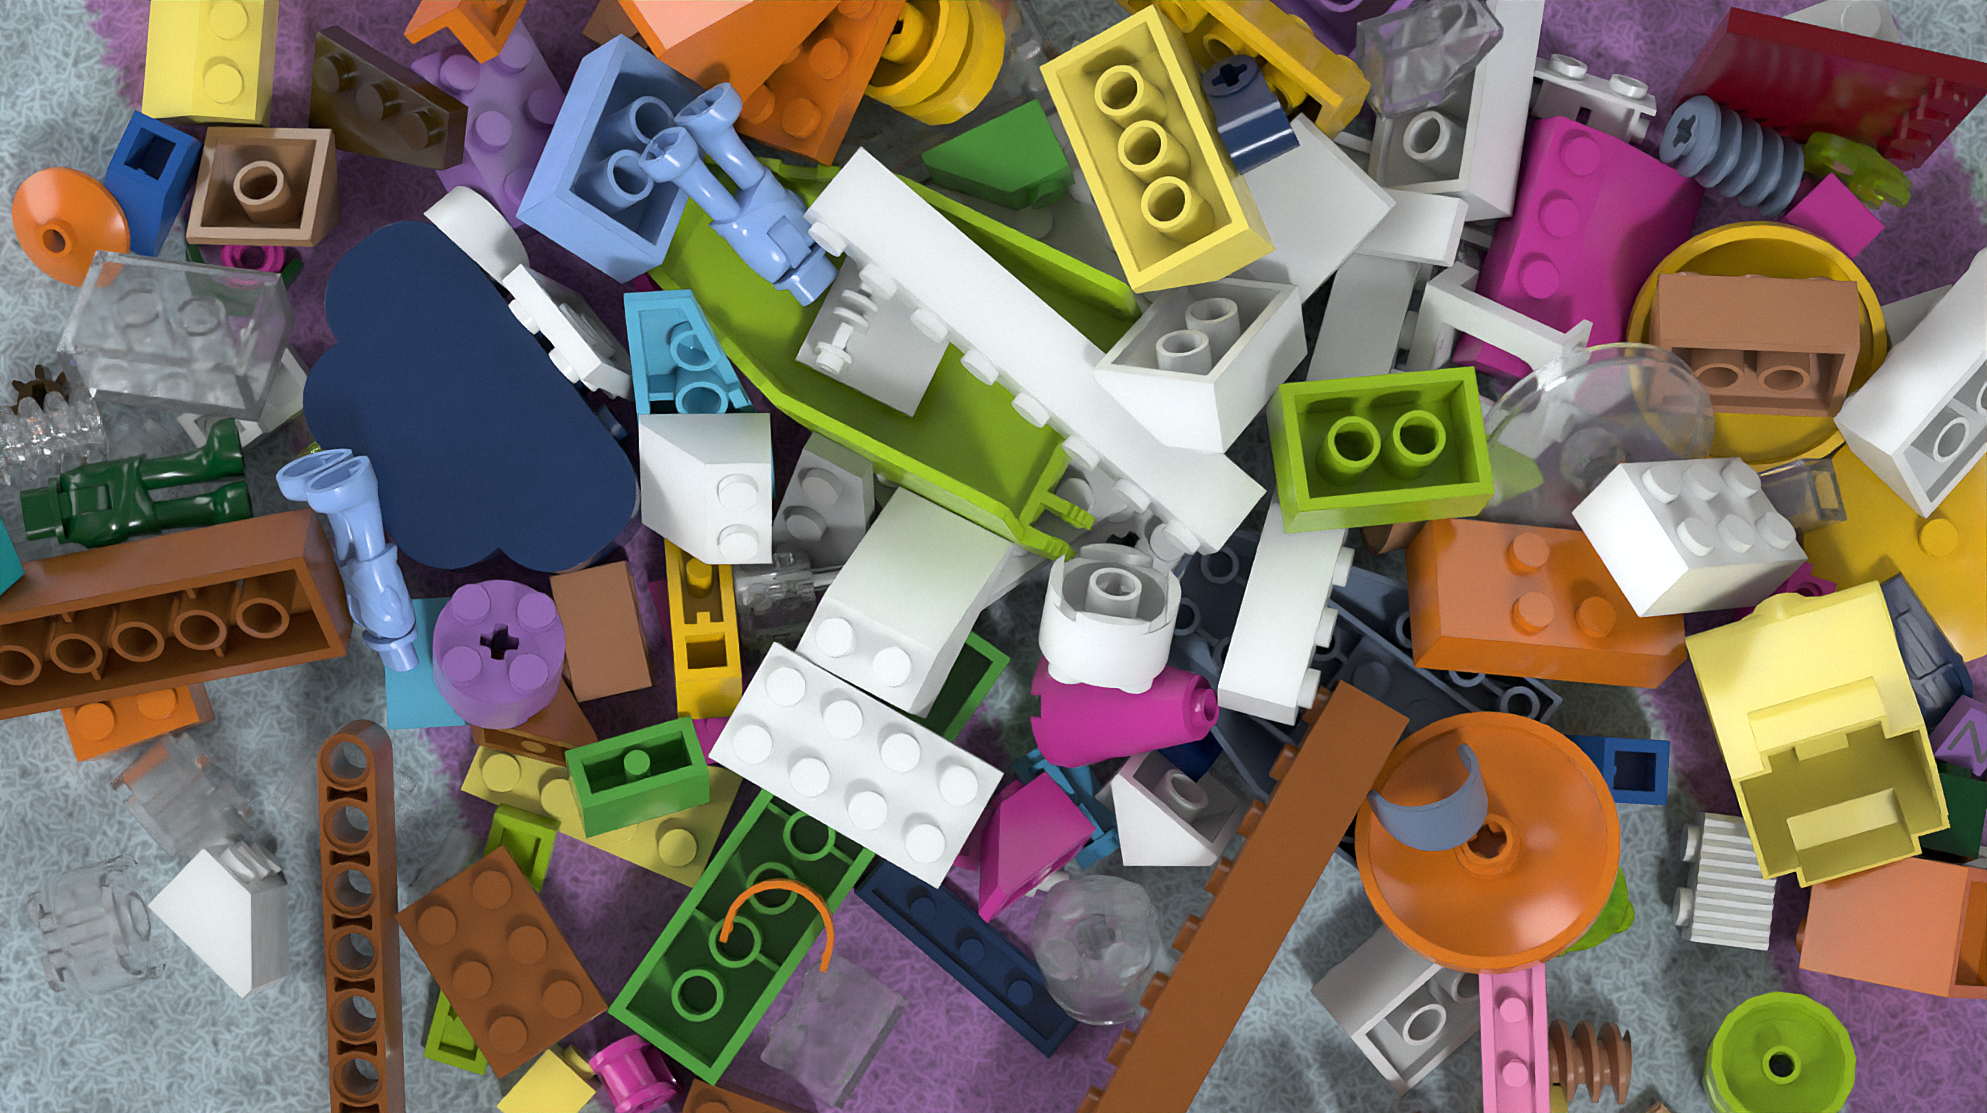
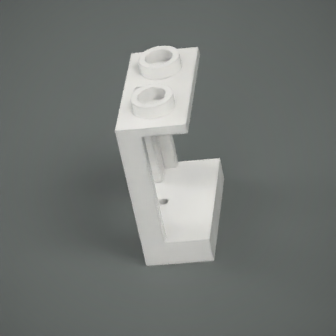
(1453, 307)

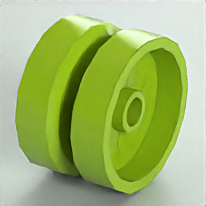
(1786, 1030)

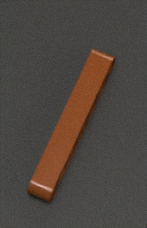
(372, 915)

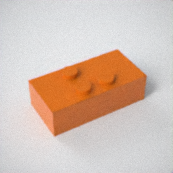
(1530, 608)

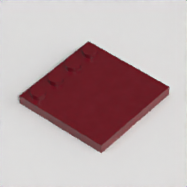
(1835, 83)

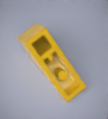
(703, 635)

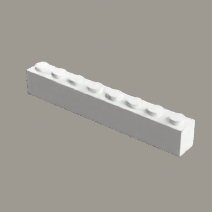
(1025, 348)
(1295, 572)

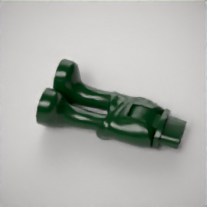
(112, 501)

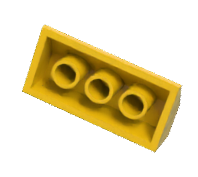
(1292, 61)

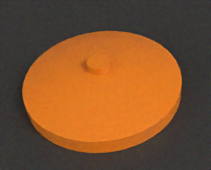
(1527, 875)

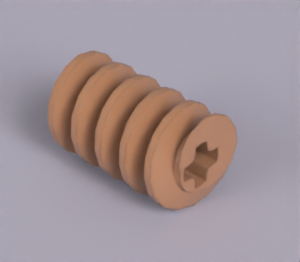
(1590, 1059)

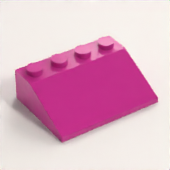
(1580, 237)

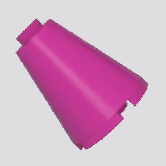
(1099, 724)

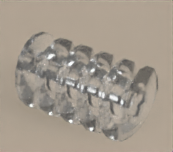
(50, 433)

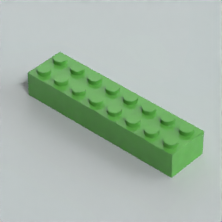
(708, 995)

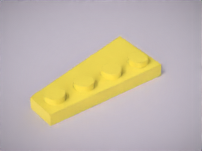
(669, 845)

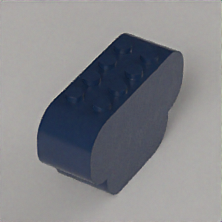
(465, 414)

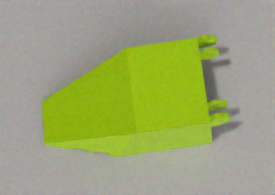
(965, 438)

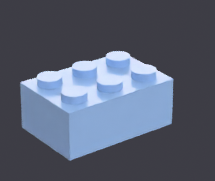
(589, 179)

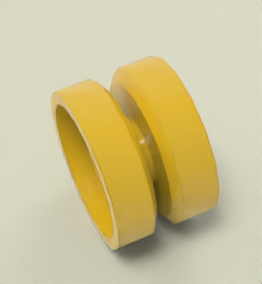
(940, 59)

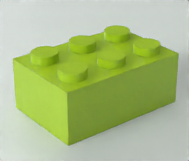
(1379, 449)

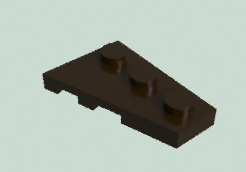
(382, 106)

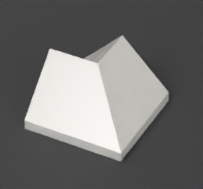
(1167, 815)

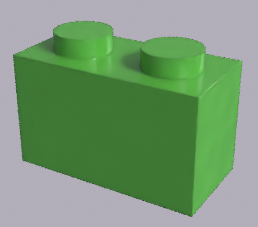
(638, 776)

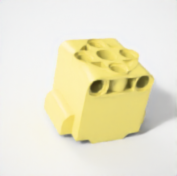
(1821, 733)

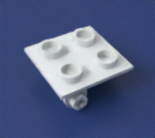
(871, 344)

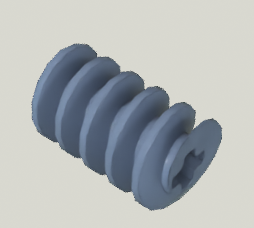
(1733, 155)

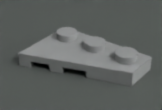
(825, 504)

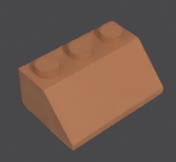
(1761, 339)

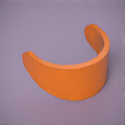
(798, 887)

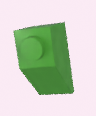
(1005, 161)

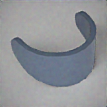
(1442, 823)

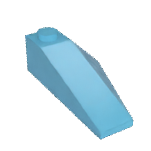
(679, 359)

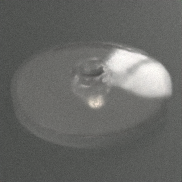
(1581, 419)

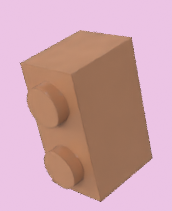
(602, 632)

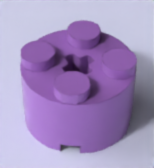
(498, 618)

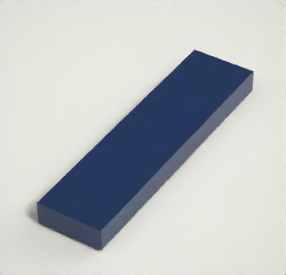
(969, 952)

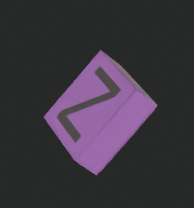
(1963, 735)

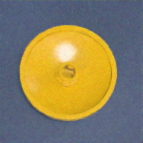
(1775, 252)
(1937, 555)

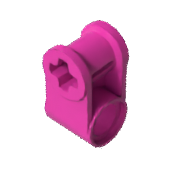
(637, 1075)

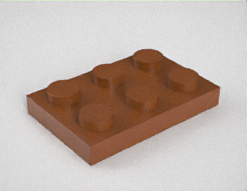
(502, 961)

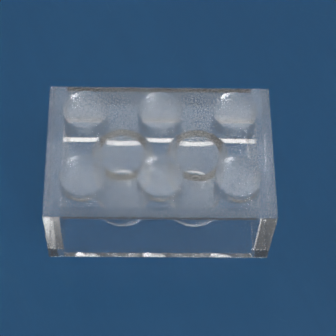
(177, 335)

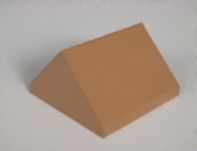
(265, 187)

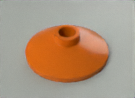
(79, 209)

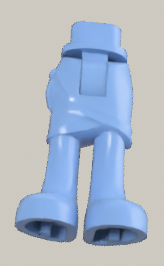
(763, 217)
(371, 578)

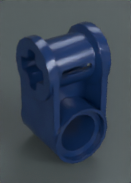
(1247, 113)

